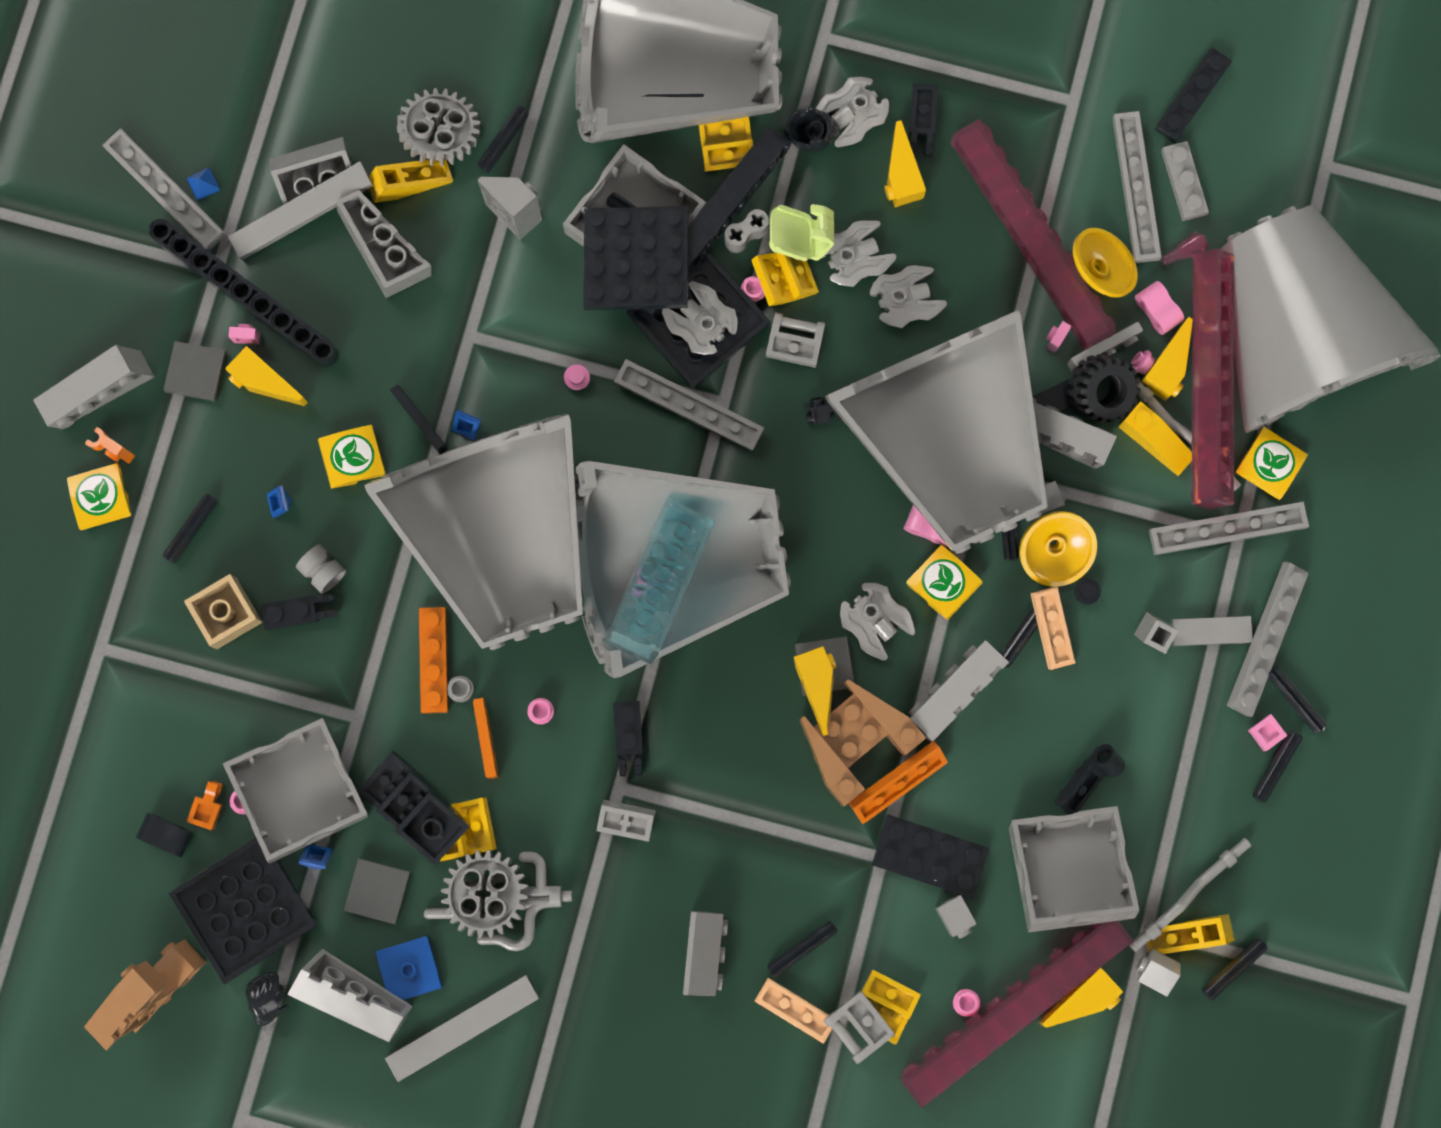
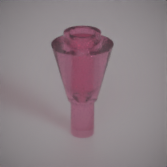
(1192, 245)

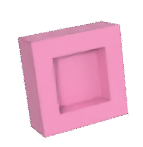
(244, 334)
(1056, 336)
(1267, 732)

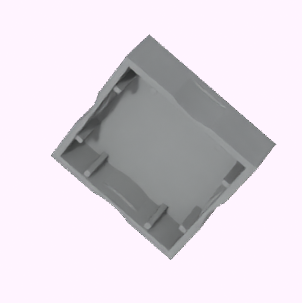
(637, 183)
(295, 790)
(1073, 869)

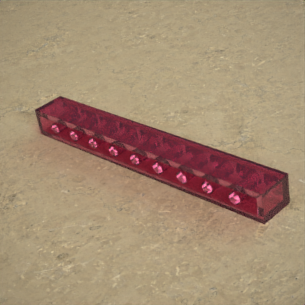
(1032, 234)
(1213, 379)
(1014, 1011)

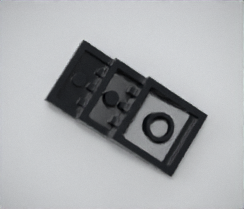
(414, 808)

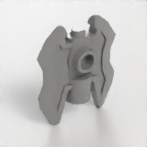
(854, 108)
(853, 256)
(904, 298)
(704, 322)
(873, 617)

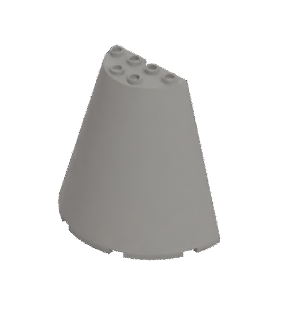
(673, 48)
(1310, 317)
(956, 432)
(495, 528)
(734, 576)

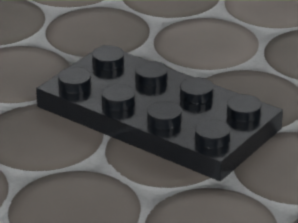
(930, 856)

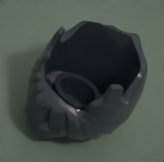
(811, 129)
(263, 996)

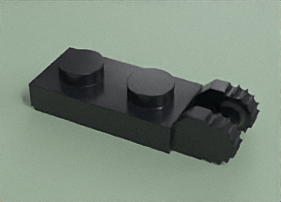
(923, 115)
(295, 612)
(628, 734)

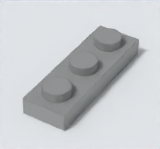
(1184, 181)
(1107, 347)

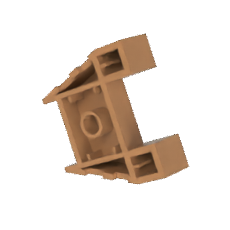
(852, 732)
(143, 993)

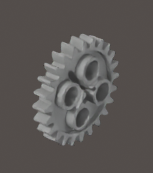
(417, 118)
(460, 892)

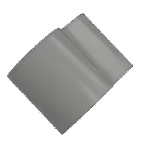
(746, 231)

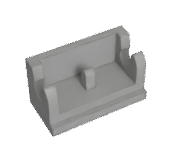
(626, 820)

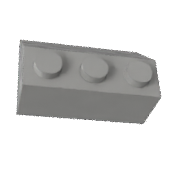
(308, 167)
(512, 203)
(704, 954)

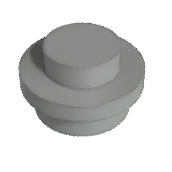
(460, 689)

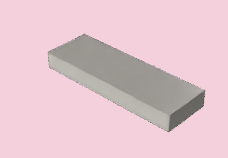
(1212, 631)

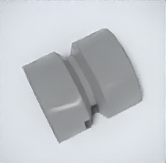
(317, 565)

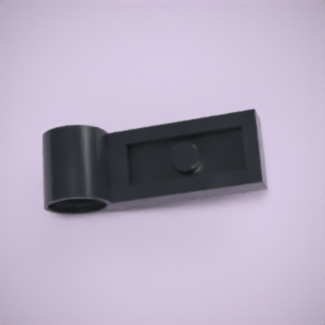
(1101, 762)

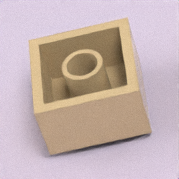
(223, 611)

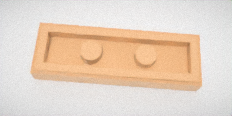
(1052, 628)
(794, 1009)

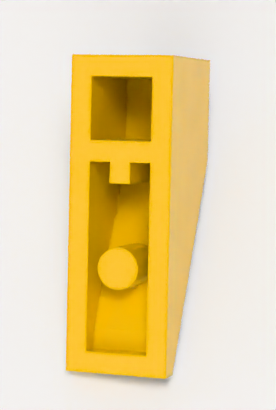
(904, 177)
(407, 179)
(1170, 367)
(259, 378)
(1157, 438)
(817, 678)
(1193, 935)
(1087, 998)

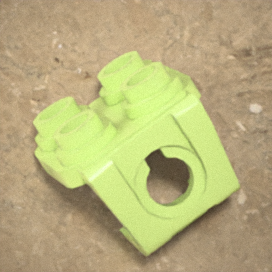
(799, 235)

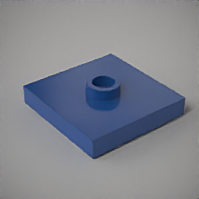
(409, 968)

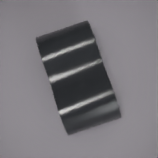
(164, 834)

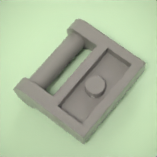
(792, 347)
(865, 1020)

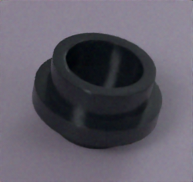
(1087, 591)

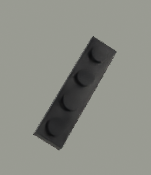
(1193, 95)

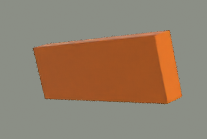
(485, 738)

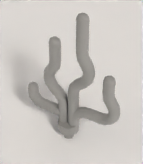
(540, 897)

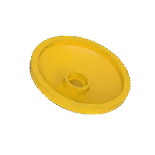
(1104, 262)
(1066, 559)

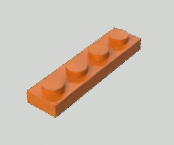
(433, 660)
(898, 782)

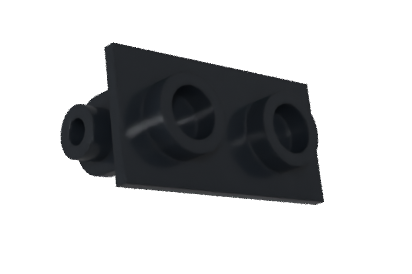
(819, 411)

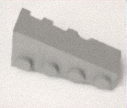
(385, 251)
(93, 386)
(1072, 436)
(957, 690)
(349, 996)

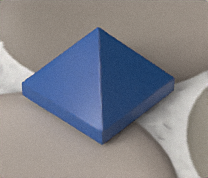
(203, 183)
(466, 425)
(278, 501)
(315, 857)

